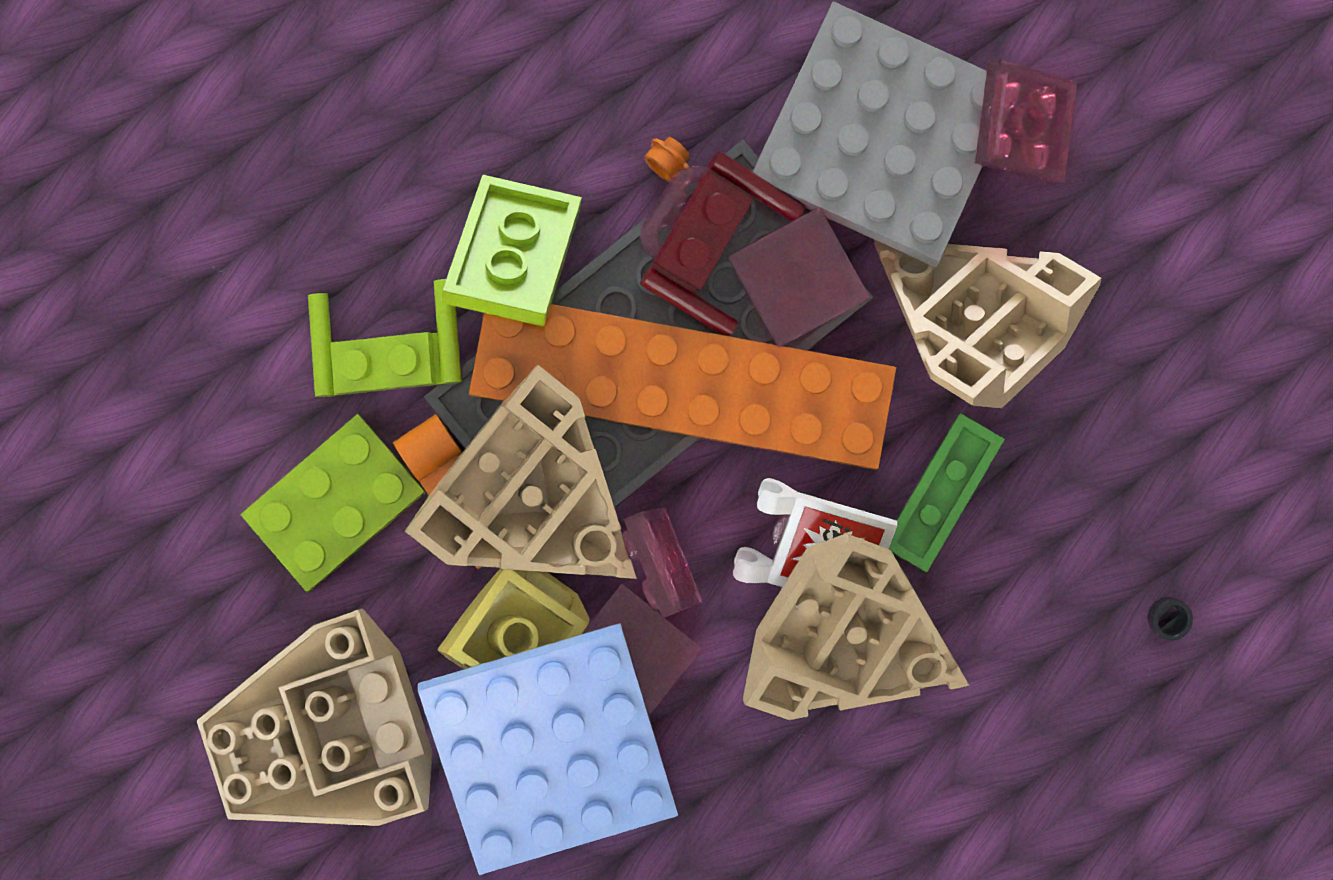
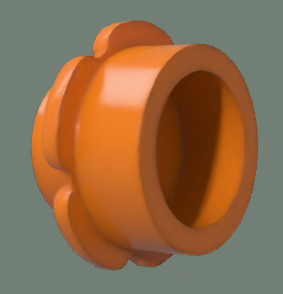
(666, 157)

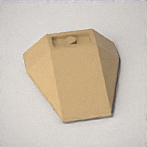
(323, 733)

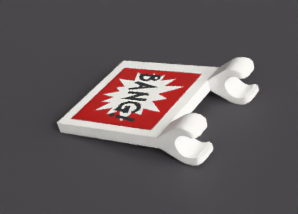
(809, 523)

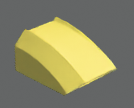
(513, 616)

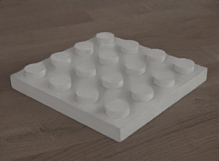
(879, 134)

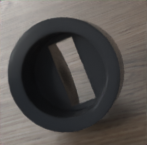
(1175, 624)

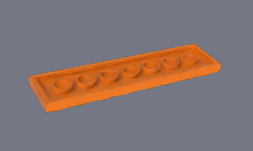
(695, 383)

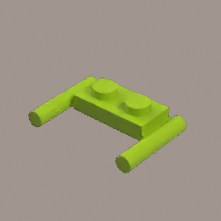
(387, 360)

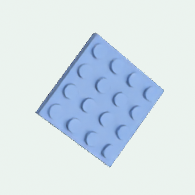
(548, 749)

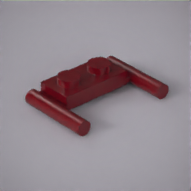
(704, 233)

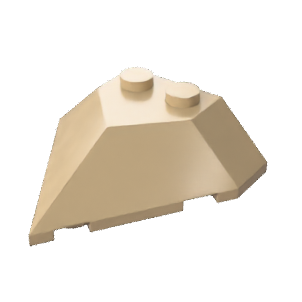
(988, 316)
(527, 492)
(845, 635)

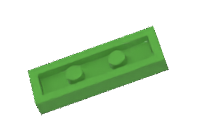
(943, 491)

